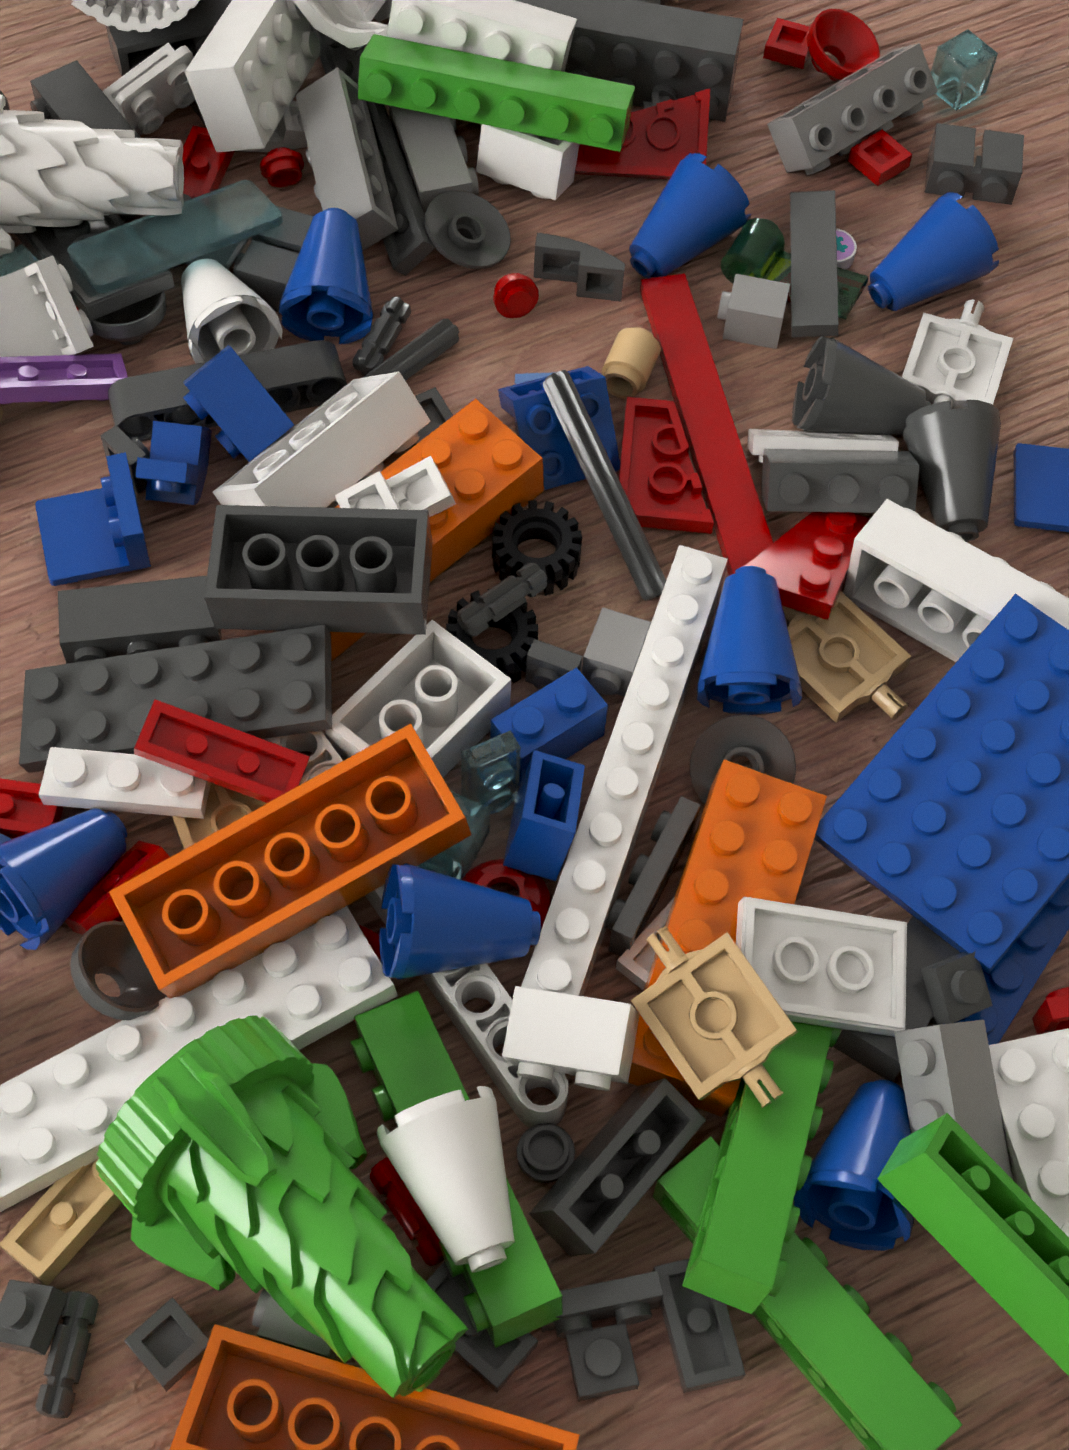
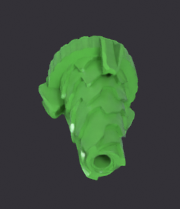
(245, 1168)

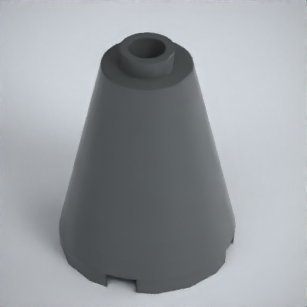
(852, 393)
(956, 462)

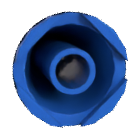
(688, 217)
(935, 255)
(329, 282)
(749, 648)
(54, 871)
(449, 923)
(844, 1173)

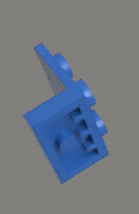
(542, 431)
(1041, 487)
(94, 529)

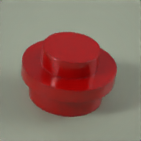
(282, 167)
(515, 295)

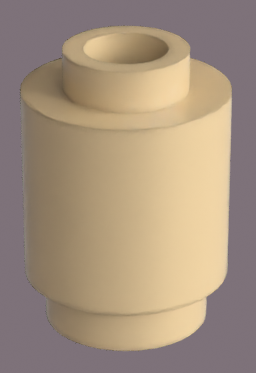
(630, 362)

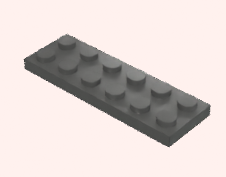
(251, 683)

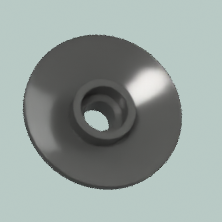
(467, 229)
(740, 736)

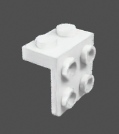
(153, 89)
(40, 313)

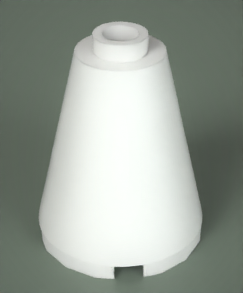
(224, 313)
(456, 1173)

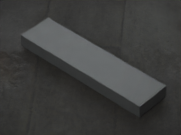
(813, 264)

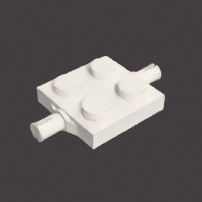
(957, 358)

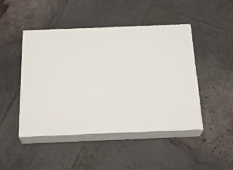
(827, 964)

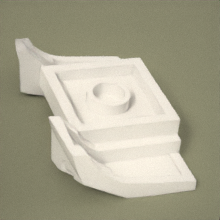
(347, 19)

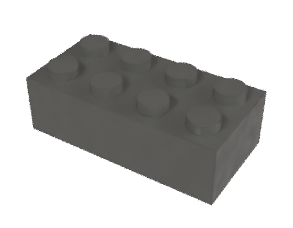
(319, 568)

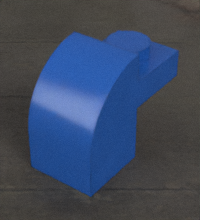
(176, 463)

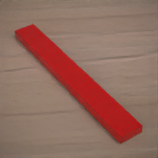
(706, 420)

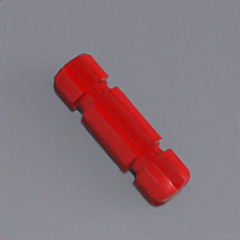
(406, 1211)

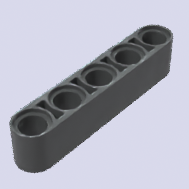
(293, 376)

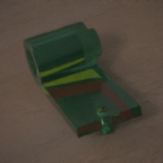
(761, 254)

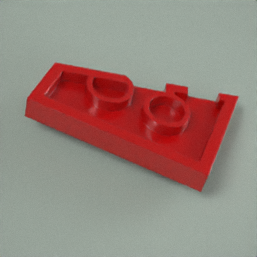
(654, 141)
(659, 469)
(812, 560)

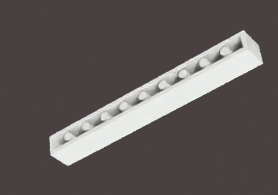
(626, 776)

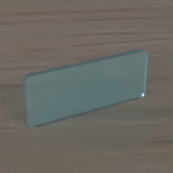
(169, 240)

